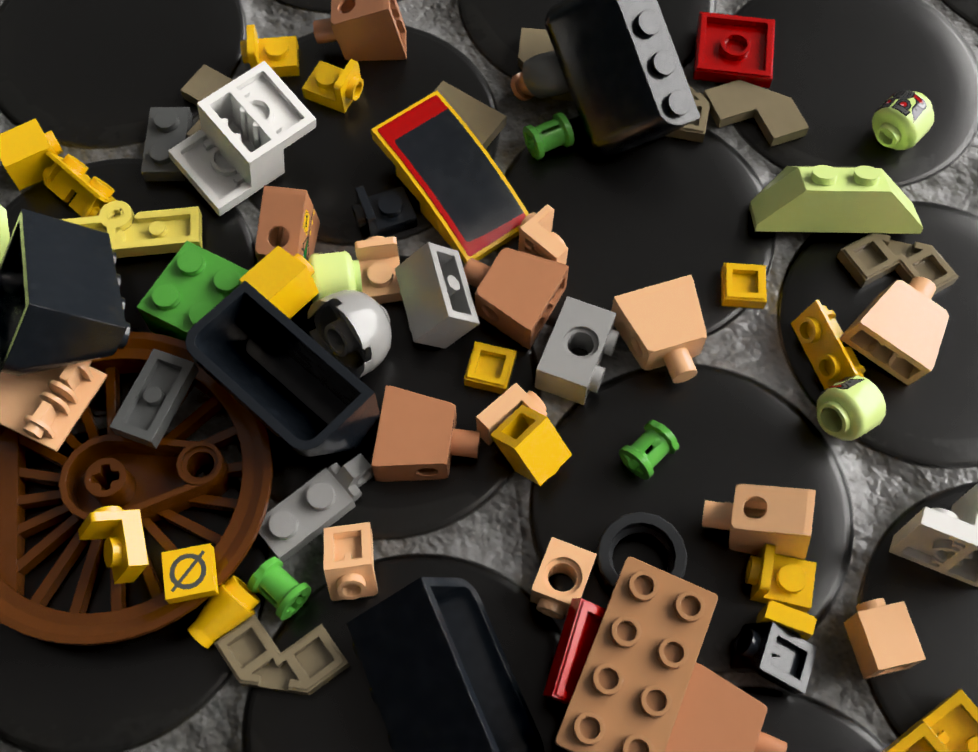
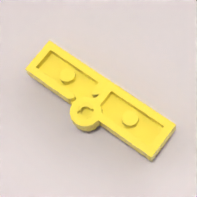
(146, 231)

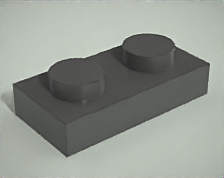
(165, 130)
(154, 398)

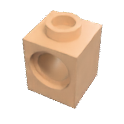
(565, 559)

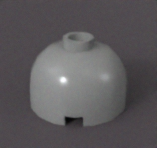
(352, 329)

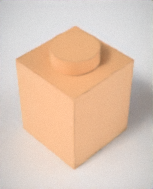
(883, 638)

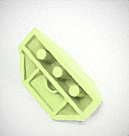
(834, 202)

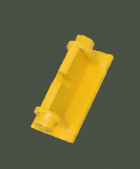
(69, 177)
(821, 341)

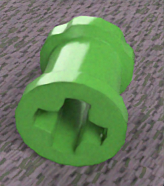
(548, 135)
(663, 443)
(279, 588)

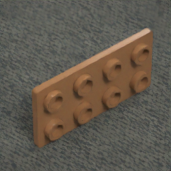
(638, 663)

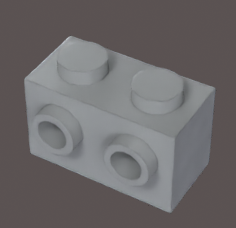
(436, 296)

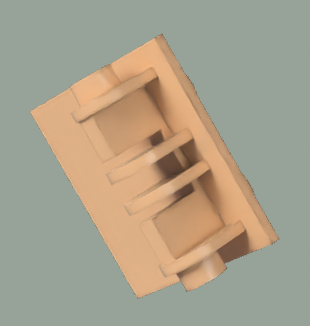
(48, 401)

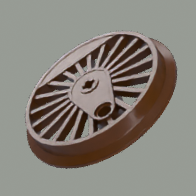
(134, 477)

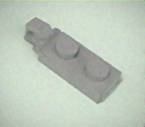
(314, 507)

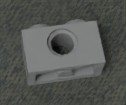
(577, 327)

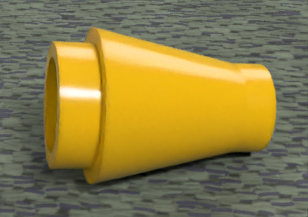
(224, 612)

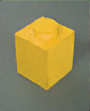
(24, 152)
(283, 280)
(531, 444)

